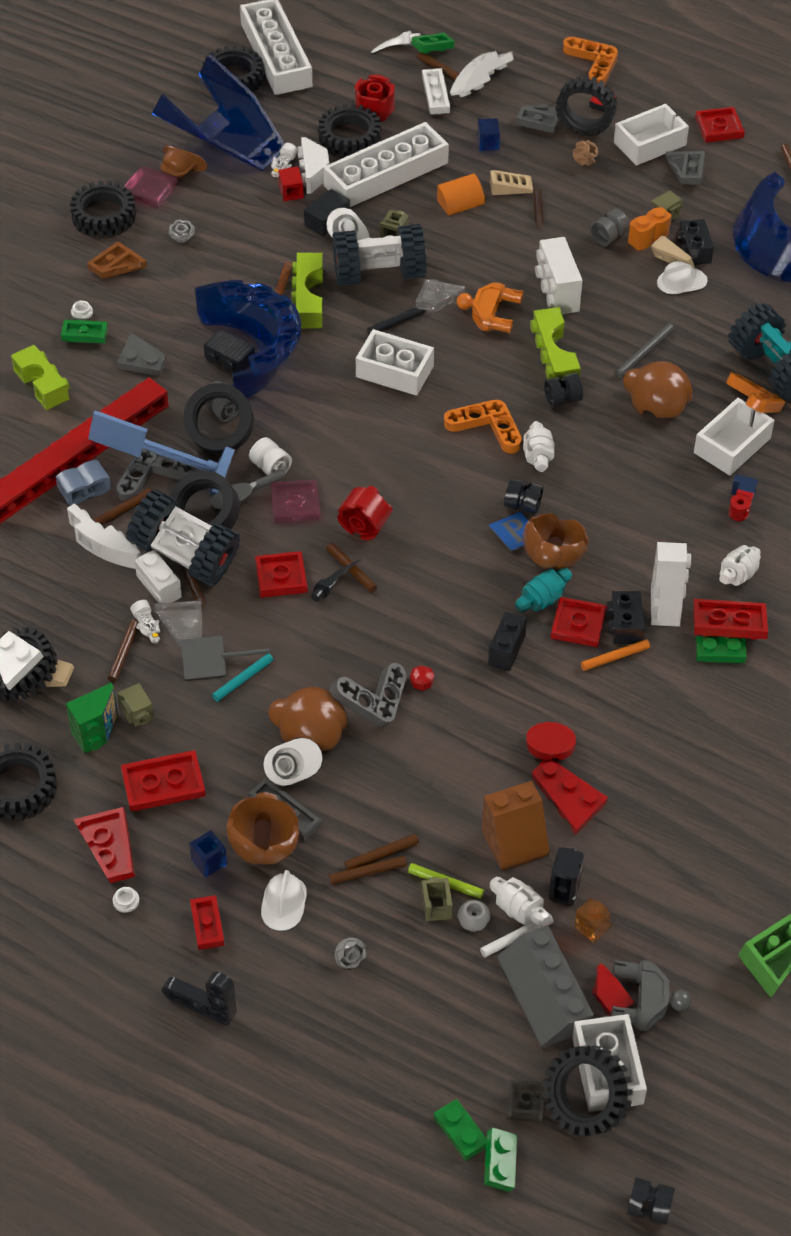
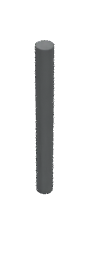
(641, 353)

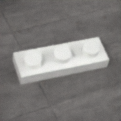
(435, 91)

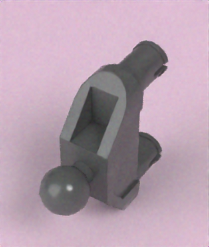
(652, 994)

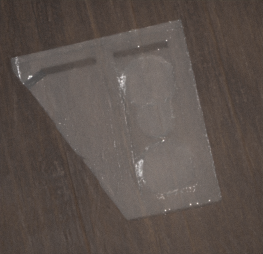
(437, 294)
(181, 619)

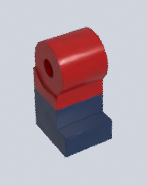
(744, 493)

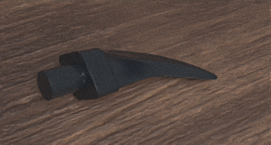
(325, 586)

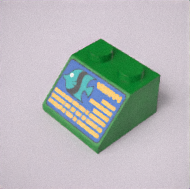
(93, 717)

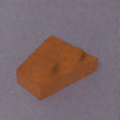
(116, 261)

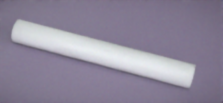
(508, 939)

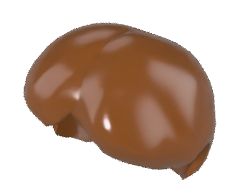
(659, 389)
(554, 541)
(310, 715)
(263, 829)

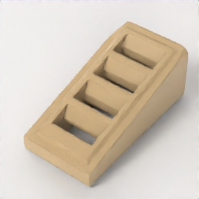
(505, 183)
(669, 252)

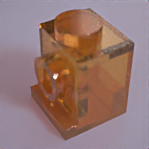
(596, 915)

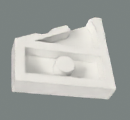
(16, 659)

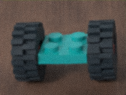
(760, 333)

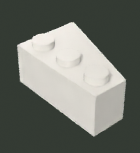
(669, 582)

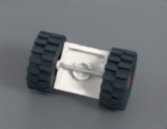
(402, 250)
(182, 537)

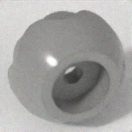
(181, 231)
(472, 922)
(350, 953)

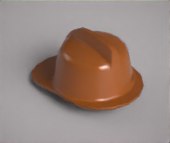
(180, 162)

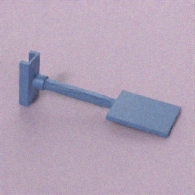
(131, 440)

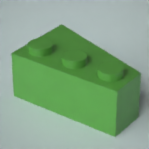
(769, 955)

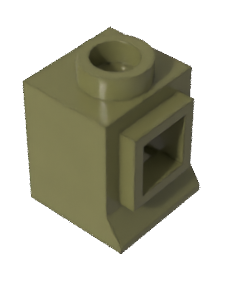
(670, 203)
(392, 221)
(135, 705)
(433, 889)

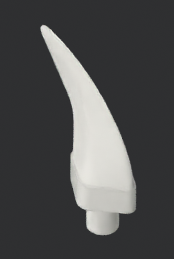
(405, 39)

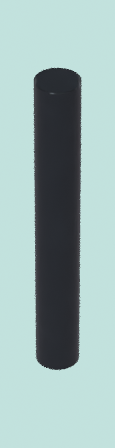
(396, 320)

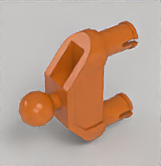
(486, 305)

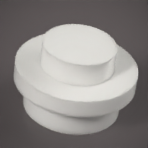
(81, 310)
(125, 899)

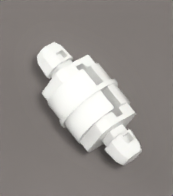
(538, 446)
(740, 565)
(519, 901)

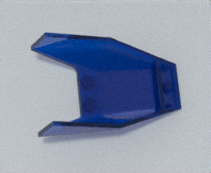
(238, 124)

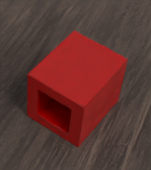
(290, 183)

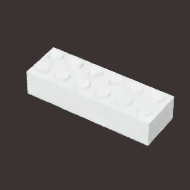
(278, 46)
(387, 164)

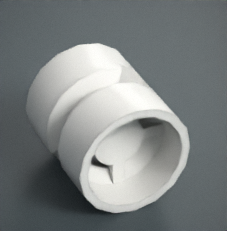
(269, 456)

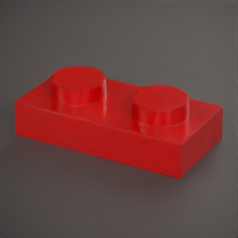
(207, 922)

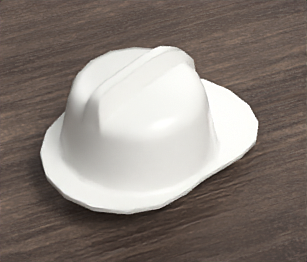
(346, 220)
(681, 278)
(292, 761)
(283, 902)

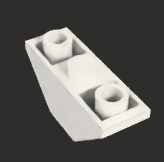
(313, 160)

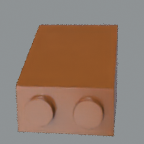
(515, 825)

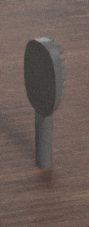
(245, 490)

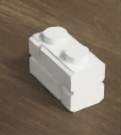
(158, 577)

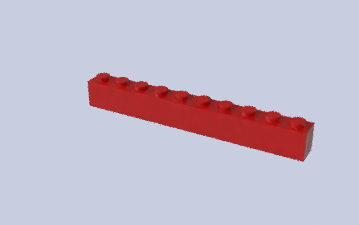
(75, 448)

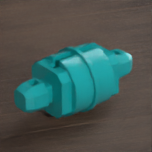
(543, 590)

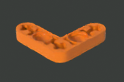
(602, 55)
(759, 398)
(492, 417)

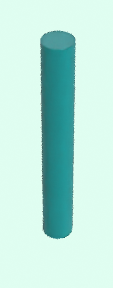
(242, 677)

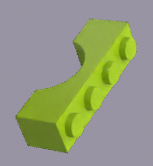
(308, 274)
(549, 328)

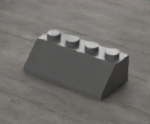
(544, 986)

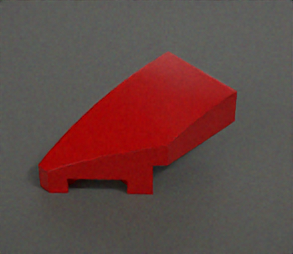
(609, 990)

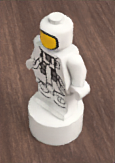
(287, 153)
(147, 625)

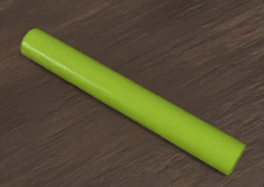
(453, 883)

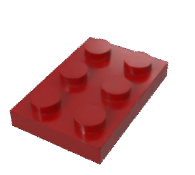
(730, 619)
(163, 780)

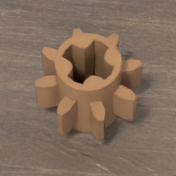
(585, 152)

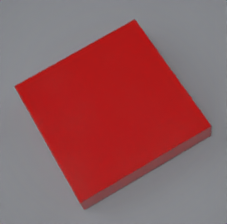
(719, 124)
(281, 574)
(578, 622)

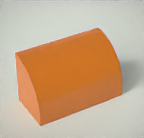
(460, 194)

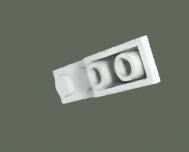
(478, 72)
(102, 542)

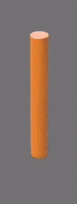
(615, 655)

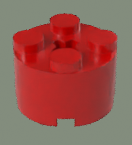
(376, 94)
(364, 512)

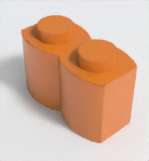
(649, 228)

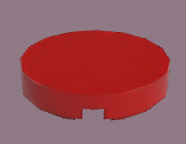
(550, 741)

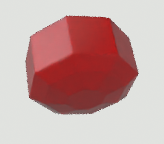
(422, 677)

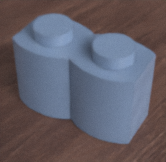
(83, 482)

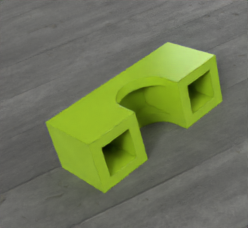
(48, 386)

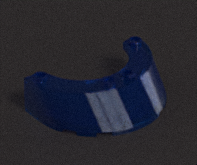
(761, 235)
(262, 315)

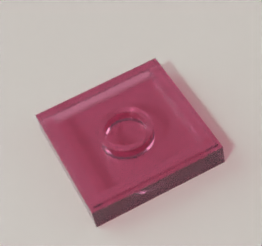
(151, 186)
(295, 501)

